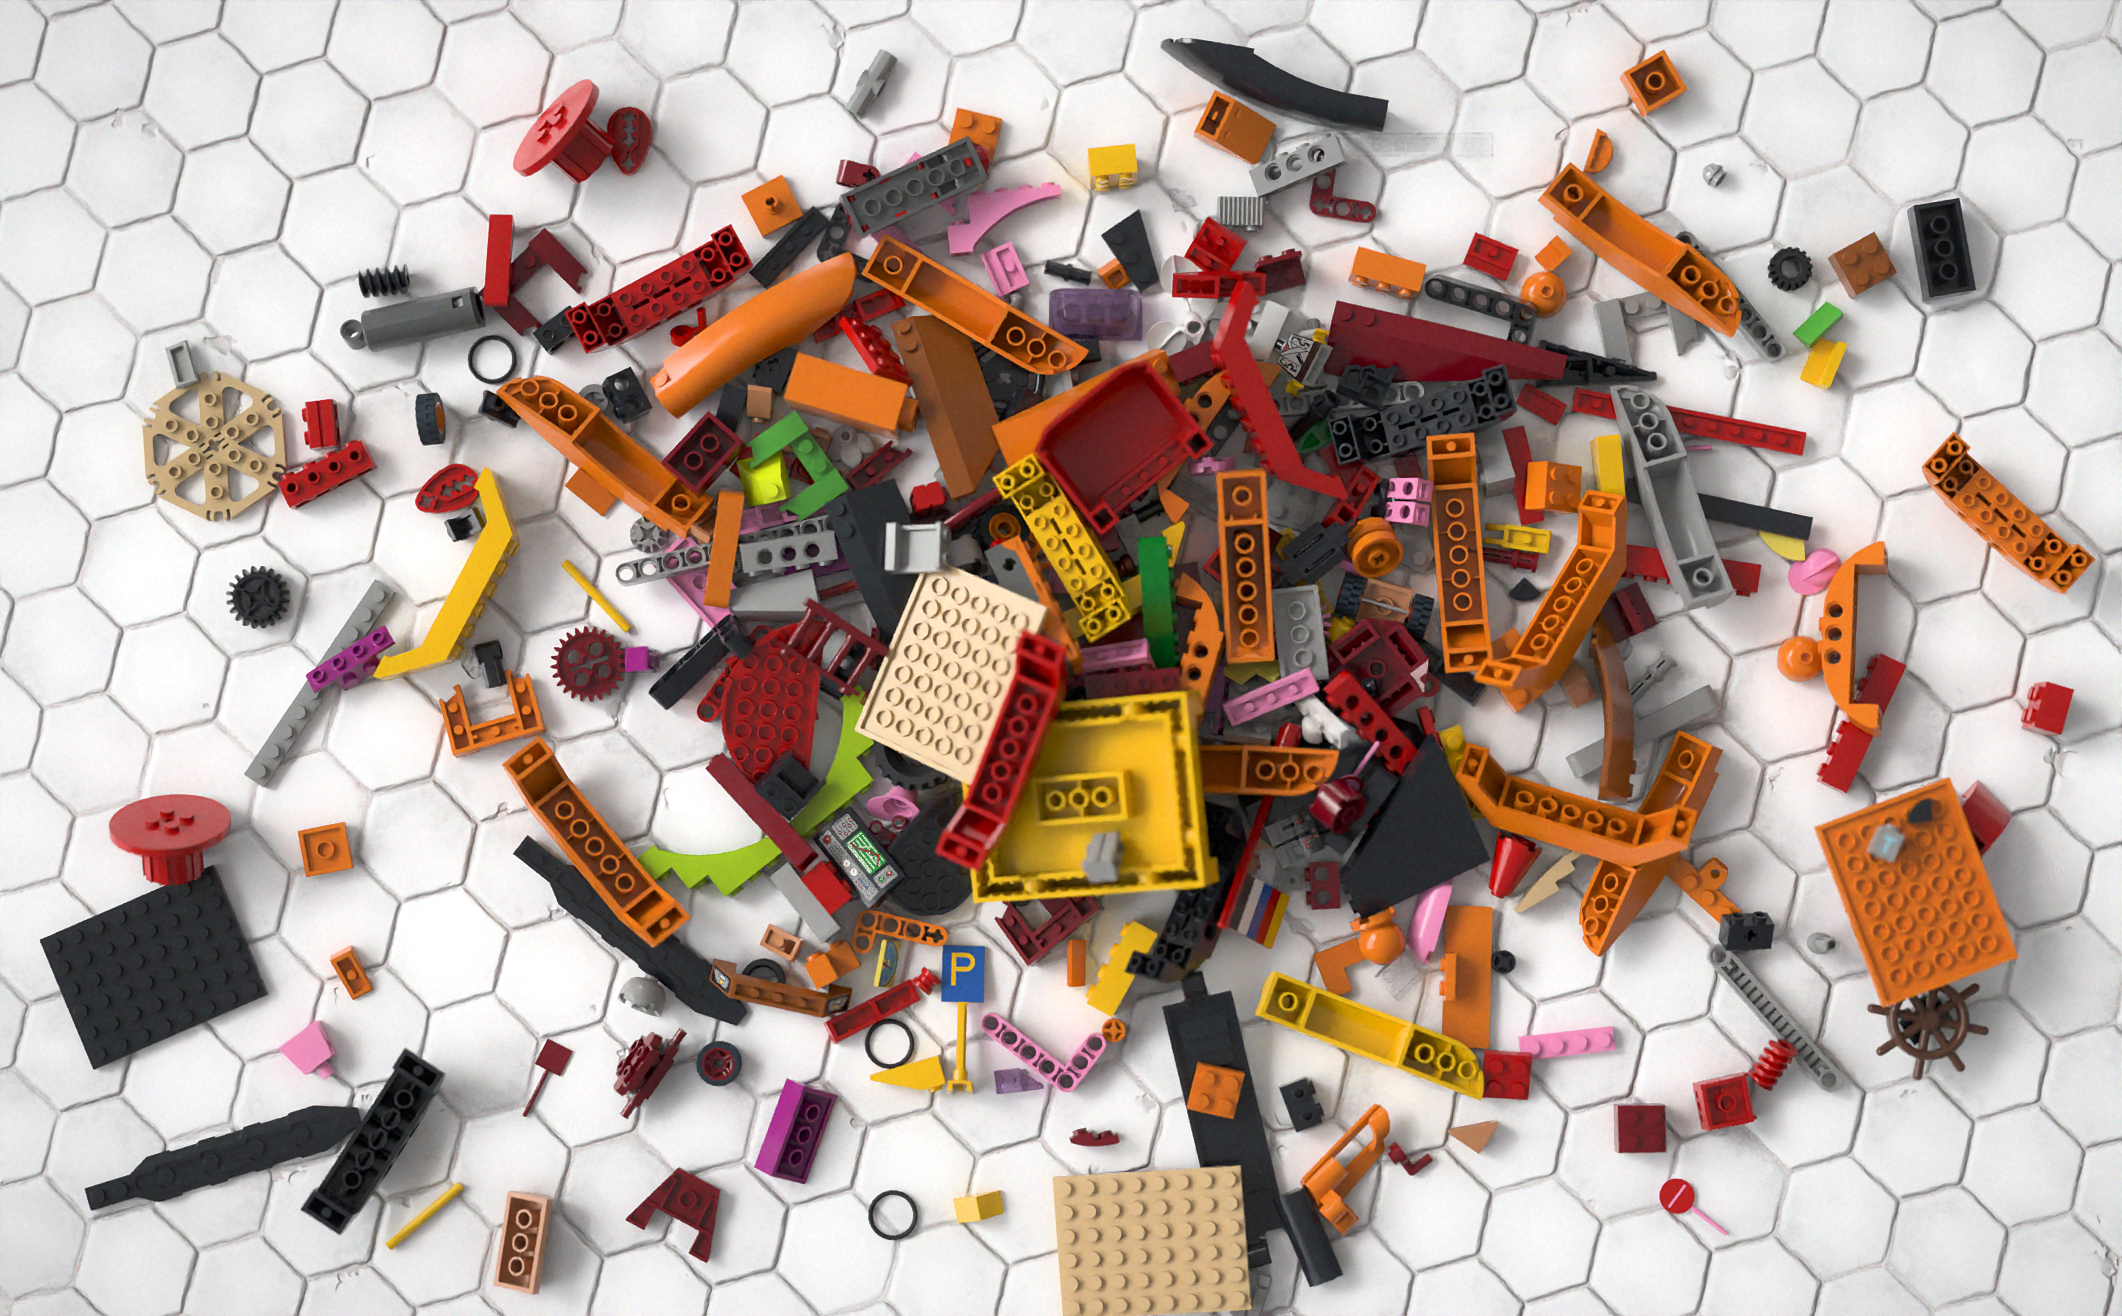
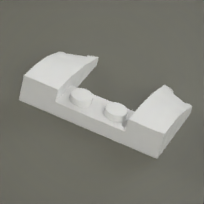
(1267, 315)

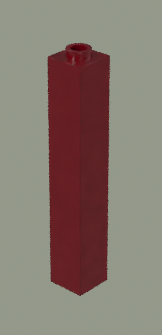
(761, 812)

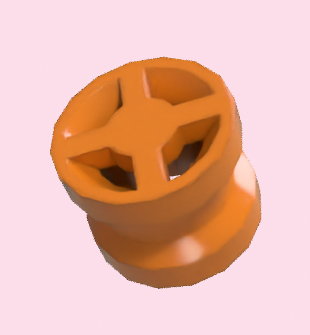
(1116, 1030)

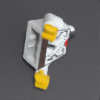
(1302, 358)

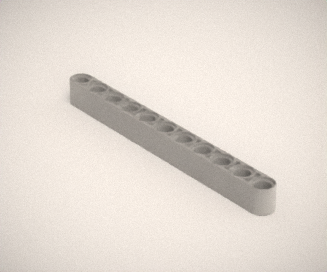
(704, 550)

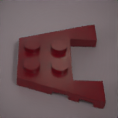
(687, 1200)

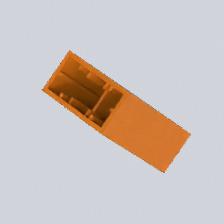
(851, 397)

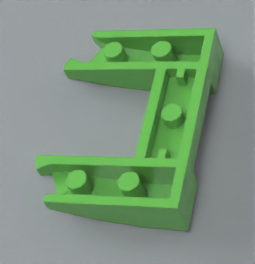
(827, 479)

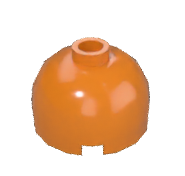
(1546, 292)
(1799, 659)

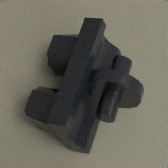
(498, 410)

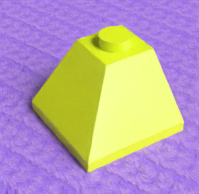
(766, 481)

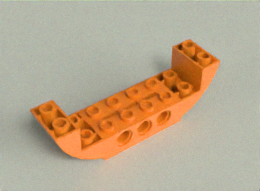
(2003, 518)
(1205, 639)

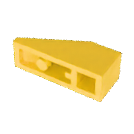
(916, 1075)

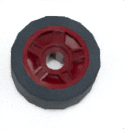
(707, 1067)

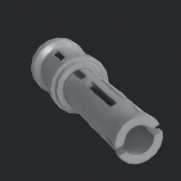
(1653, 674)
(1822, 945)

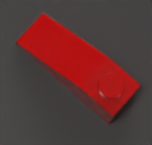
(1359, 490)

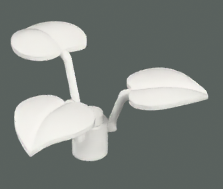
(1164, 334)

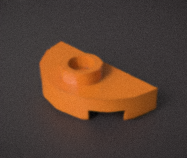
(1599, 153)

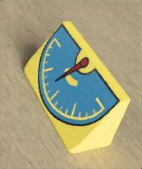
(887, 963)

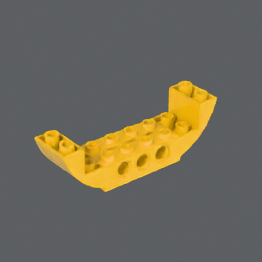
(1068, 545)

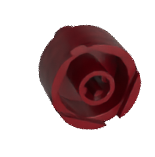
(1337, 805)

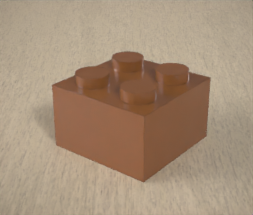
(1862, 265)

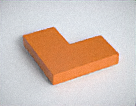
(1332, 964)

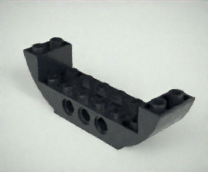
(1404, 426)
(1192, 924)

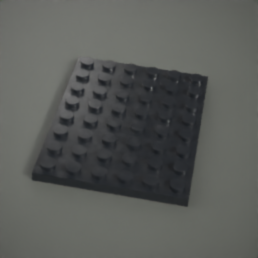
(153, 967)

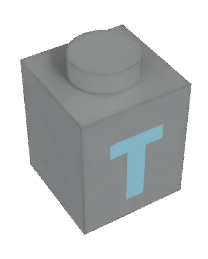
(1885, 842)

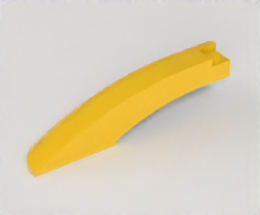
(1370, 1034)

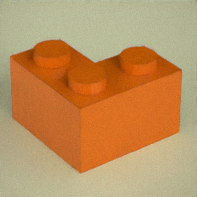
(832, 964)

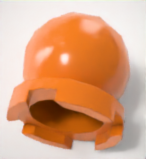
(1379, 938)

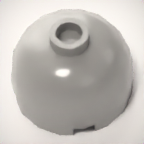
(644, 995)

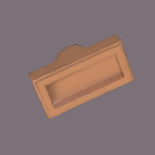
(704, 528)

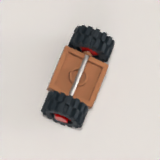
(1384, 601)

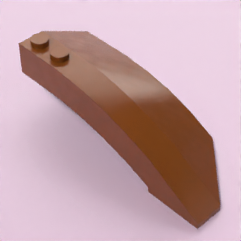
(950, 399)
(1617, 715)

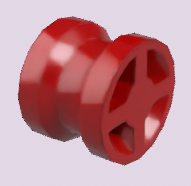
(926, 981)

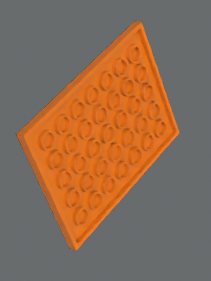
(1927, 911)

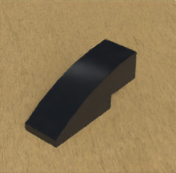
(732, 407)

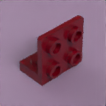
(1282, 271)

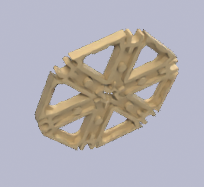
(217, 467)

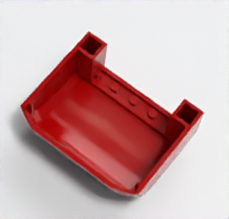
(1119, 442)

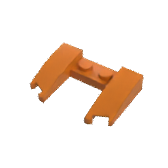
(469, 739)

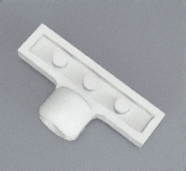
(1320, 722)

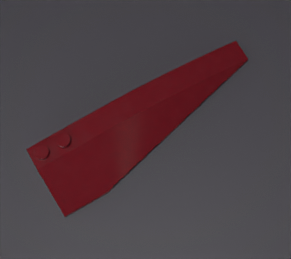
(1428, 349)

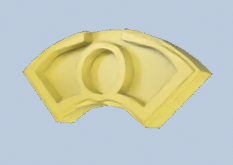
(1784, 546)

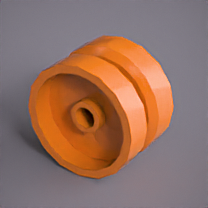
(1374, 547)

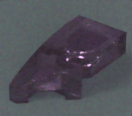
(1014, 1081)

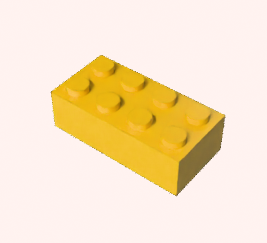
(1113, 980)

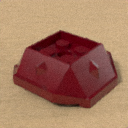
(1395, 649)

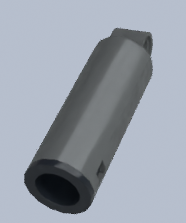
(416, 320)

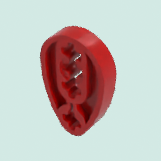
(642, 135)
(446, 477)

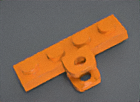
(1704, 885)

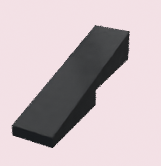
(1459, 682)

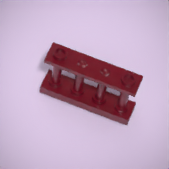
(852, 637)

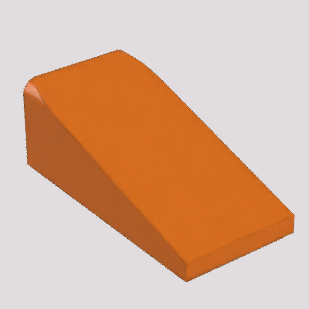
(590, 492)
(351, 972)

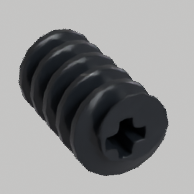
(384, 281)

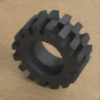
(1800, 259)

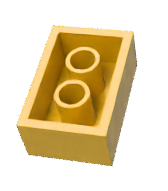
(1112, 167)

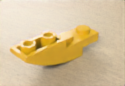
(1453, 747)

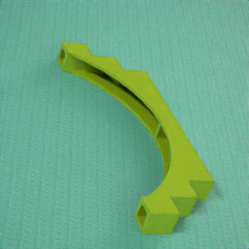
(736, 867)

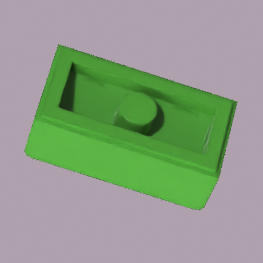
(1818, 324)

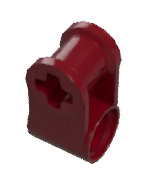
(854, 174)

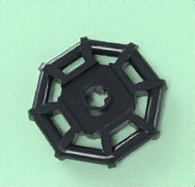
(1019, 376)

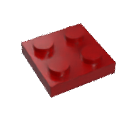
(1506, 1074)

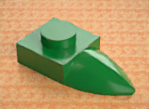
(1315, 437)

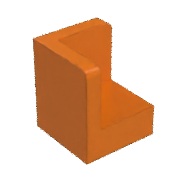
(1553, 254)

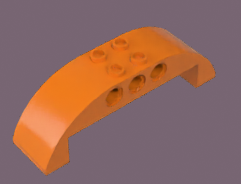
(1217, 395)
(1843, 598)

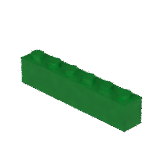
(1157, 600)

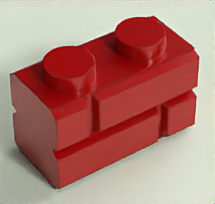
(321, 424)
(927, 499)

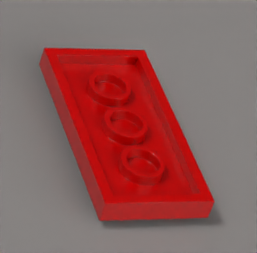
(875, 350)

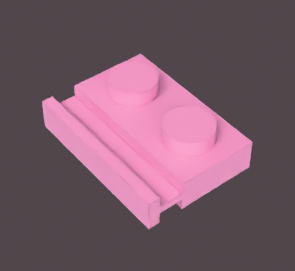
(1005, 269)

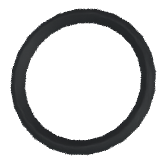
(486, 338)
(889, 1021)
(871, 1221)

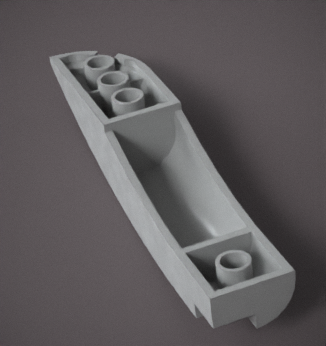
(1670, 498)

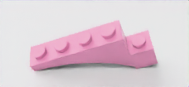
(990, 209)

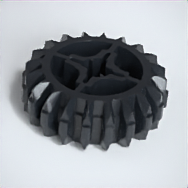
(263, 588)

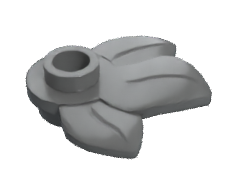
(849, 450)

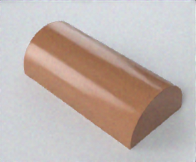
(523, 1241)

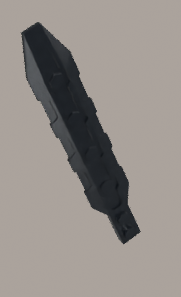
(669, 961)
(229, 1155)

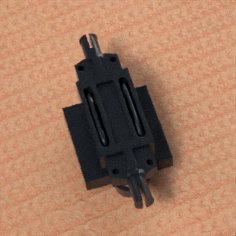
(1314, 553)

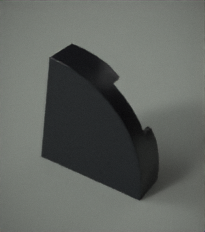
(1524, 591)
(1920, 812)

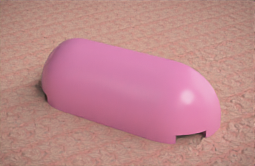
(1428, 919)

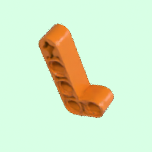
(901, 932)

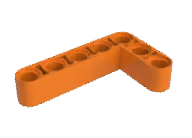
(724, 546)

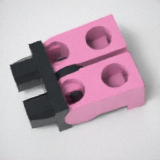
(1394, 499)

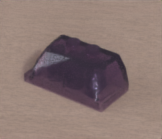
(1096, 313)

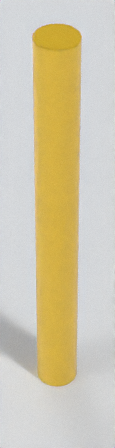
(596, 596)
(424, 1216)

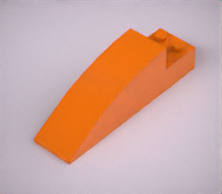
(1021, 432)
(1245, 565)

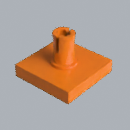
(772, 206)

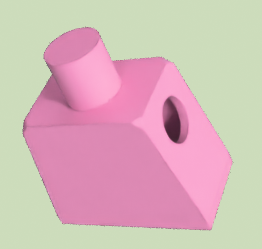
(311, 1050)

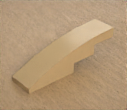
(1545, 883)

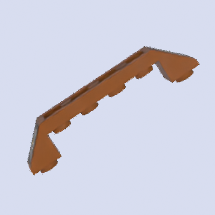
(778, 994)

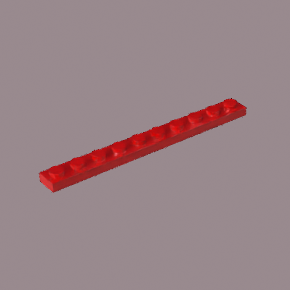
(1704, 425)

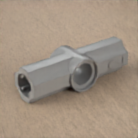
(871, 84)

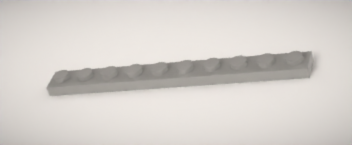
(306, 701)

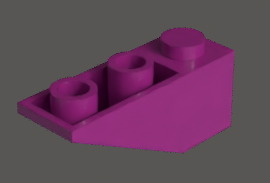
(641, 660)

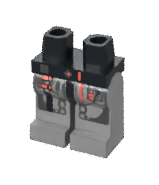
(1305, 835)

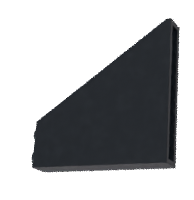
(1415, 838)

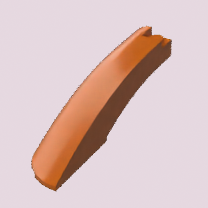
(1643, 251)
(754, 332)

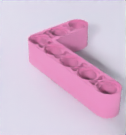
(1042, 1055)

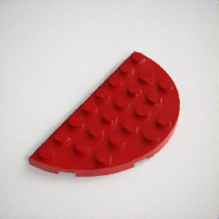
(771, 702)

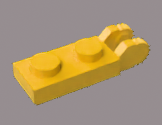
(1520, 538)

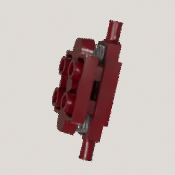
(645, 1068)

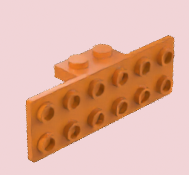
(1467, 974)

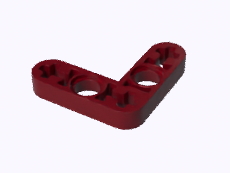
(1326, 196)

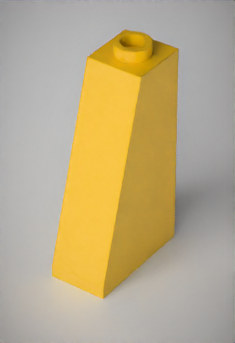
(1608, 464)

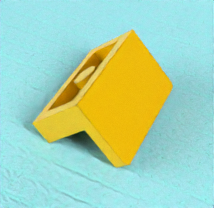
(1823, 363)

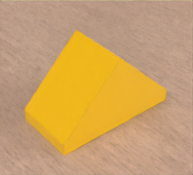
(978, 1206)

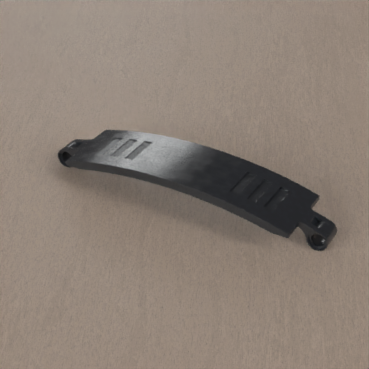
(1209, 1032)

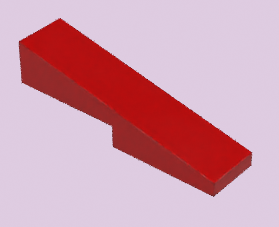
(498, 259)
(871, 1011)

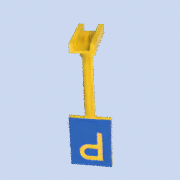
(963, 984)

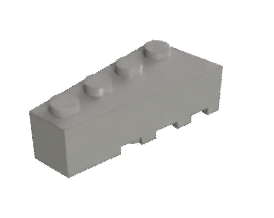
(1493, 462)

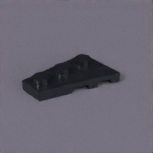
(1132, 249)

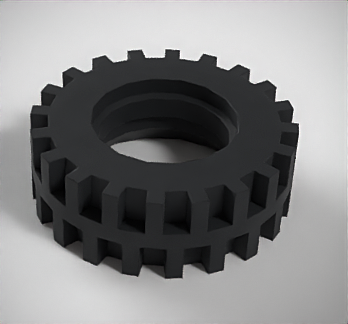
(904, 774)

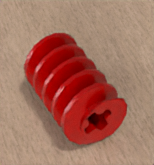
(1773, 1064)

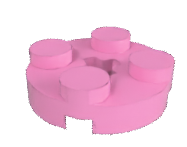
(1209, 466)

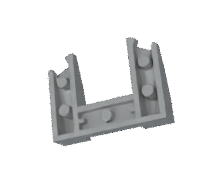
(1614, 312)

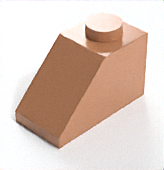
(760, 404)
(1576, 685)

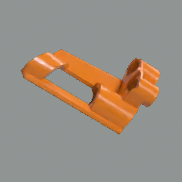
(1331, 1182)

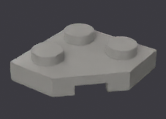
(1415, 545)

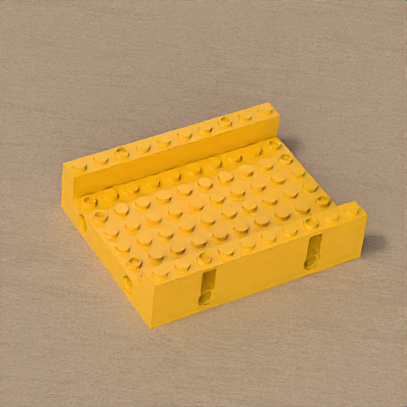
(1106, 770)

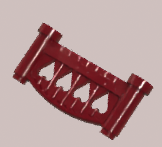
(974, 509)

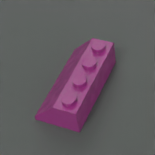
(795, 1131)

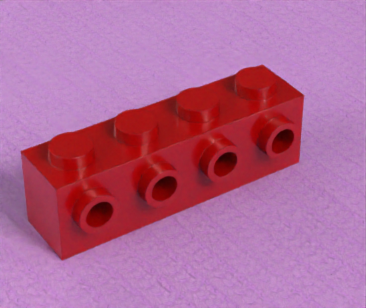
(327, 474)

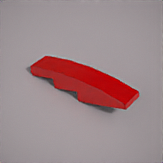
(1215, 283)
(864, 308)
(1520, 455)

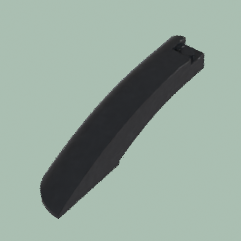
(1275, 90)

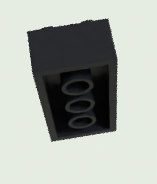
(1941, 249)

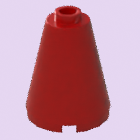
(1511, 862)

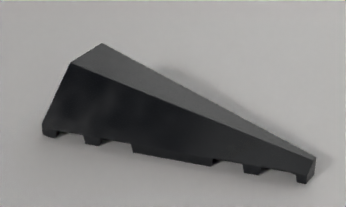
(1591, 369)

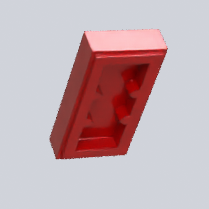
(1540, 404)

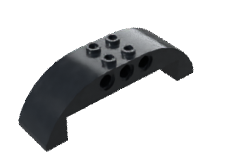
(375, 1143)

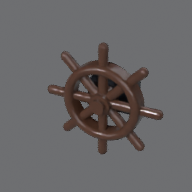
(1926, 1017)

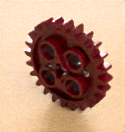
(582, 644)

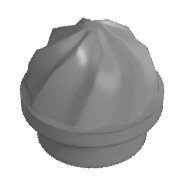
(1713, 174)

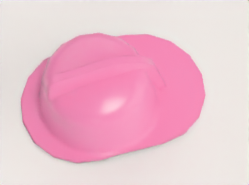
(1814, 572)
(895, 802)

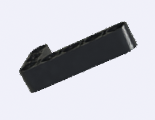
(1491, 308)
(700, 659)

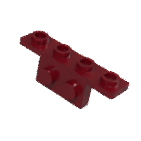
(1134, 682)

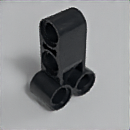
(829, 686)

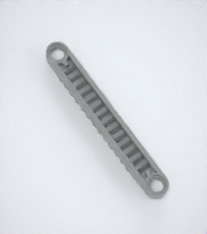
(1774, 1017)

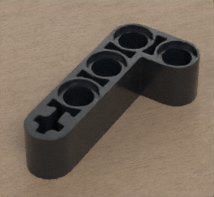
(1374, 793)

